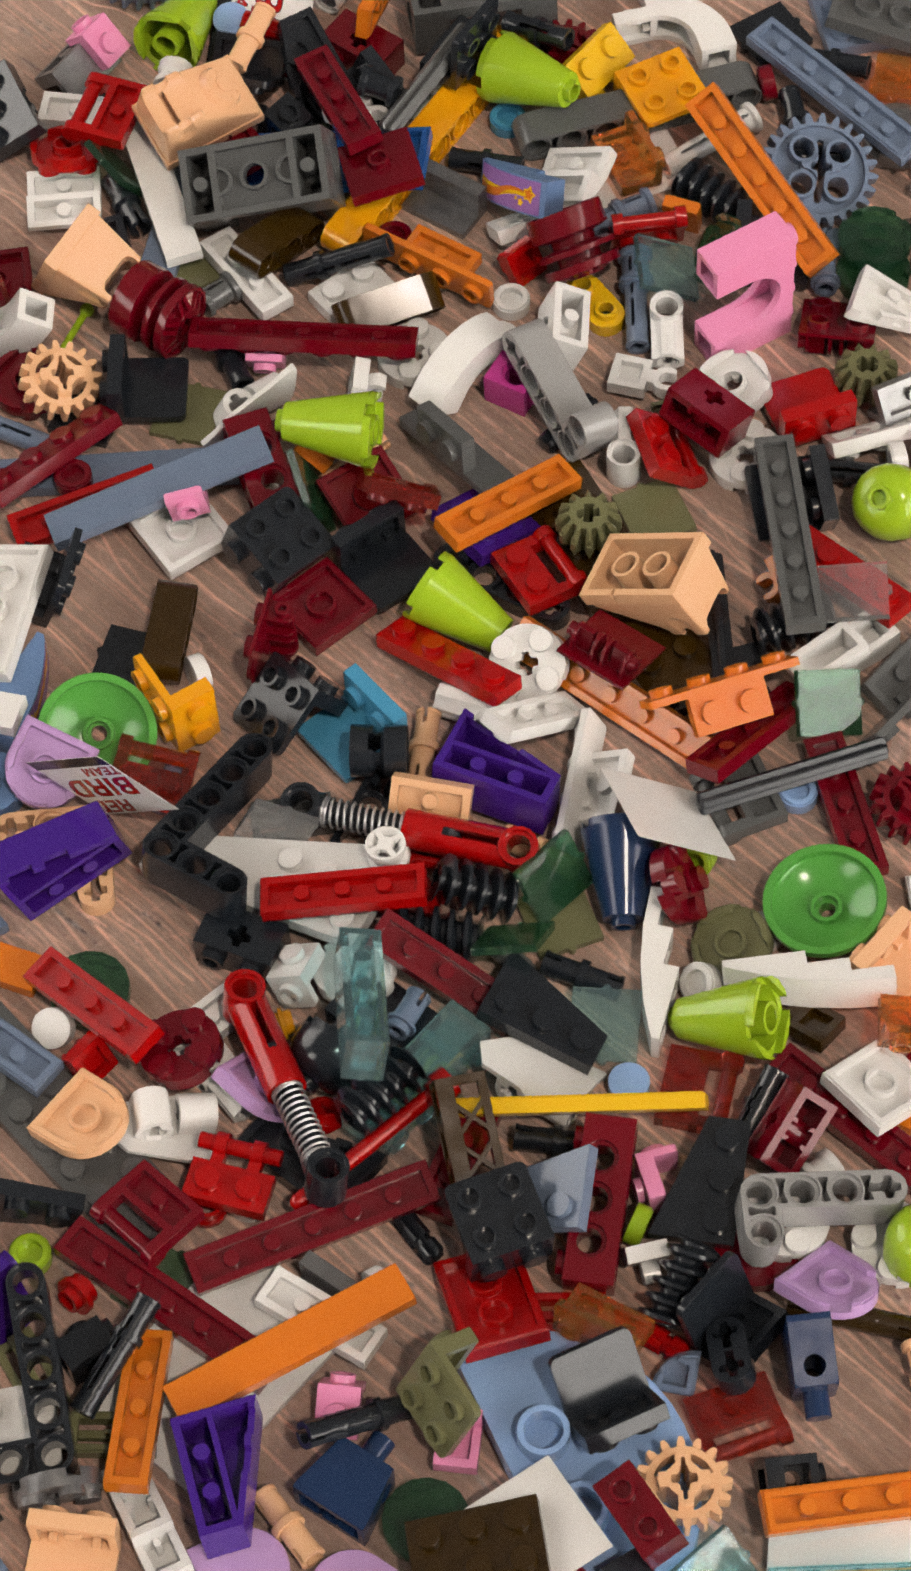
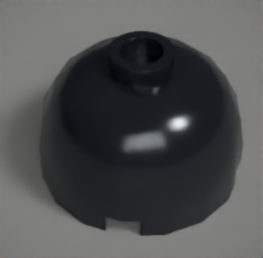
(318, 1056)

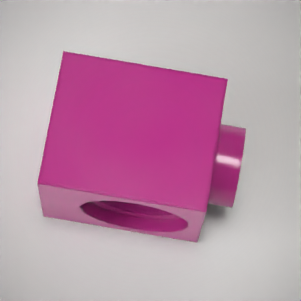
(505, 387)

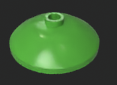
(101, 701)
(819, 881)

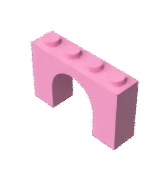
(757, 254)

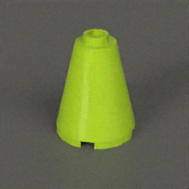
(175, 30)
(524, 75)
(335, 426)
(457, 605)
(735, 1018)

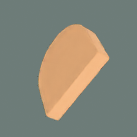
(82, 1118)

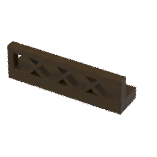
(450, 1128)

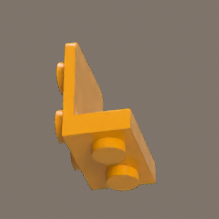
(659, 86)
(183, 717)

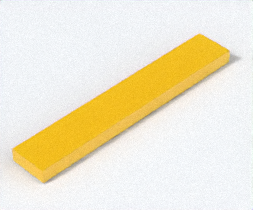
(591, 1103)

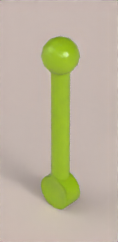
(86, 310)

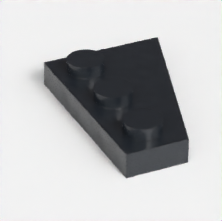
(540, 1016)
(290, 1171)
(707, 1187)

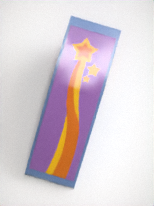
(522, 188)
(30, 680)

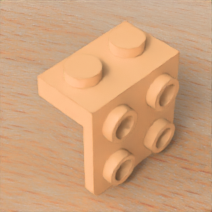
(889, 947)
(72, 1540)

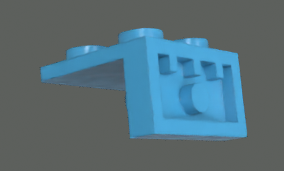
(367, 704)

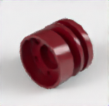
(573, 240)
(156, 308)

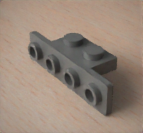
(454, 447)
(890, 691)

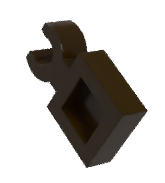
(815, 1026)

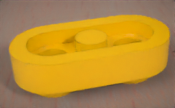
(602, 300)

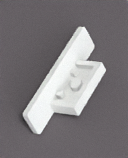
(586, 788)

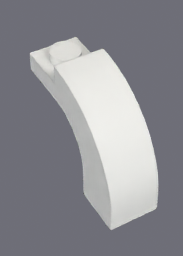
(683, 22)
(25, 321)
(459, 362)

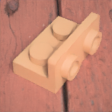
(430, 795)

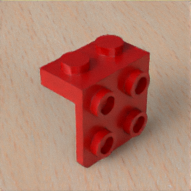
(810, 406)

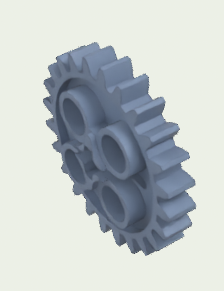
(849, 177)

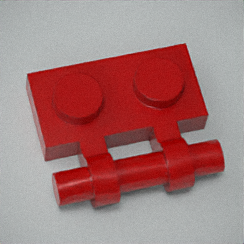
(230, 1187)

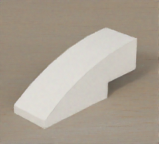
(848, 647)

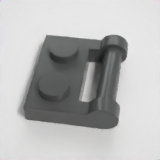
(755, 814)

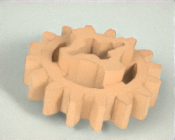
(48, 390)
(700, 1482)

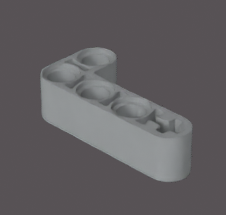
(556, 392)
(872, 1194)

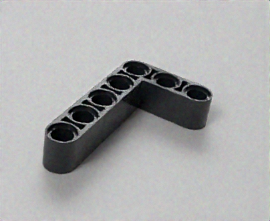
(175, 847)
(37, 1393)

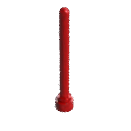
(386, 1130)

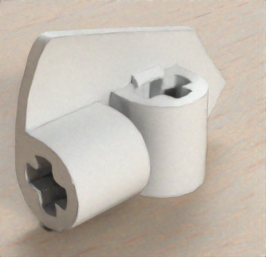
(267, 392)
(530, 1072)
(168, 1124)

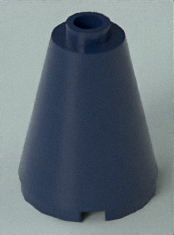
(618, 868)

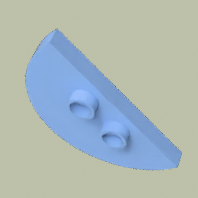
(529, 1423)

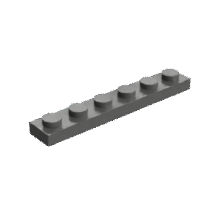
(789, 535)

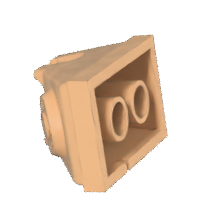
(196, 108)
(85, 261)
(657, 579)

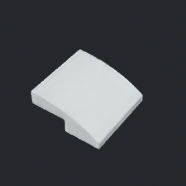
(582, 168)
(61, 198)

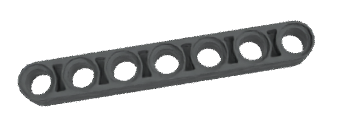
(575, 124)

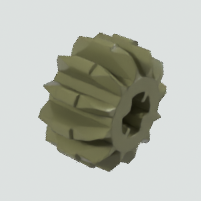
(863, 370)
(587, 522)

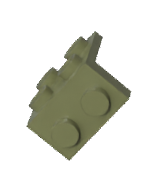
(438, 1394)

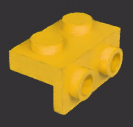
(599, 59)

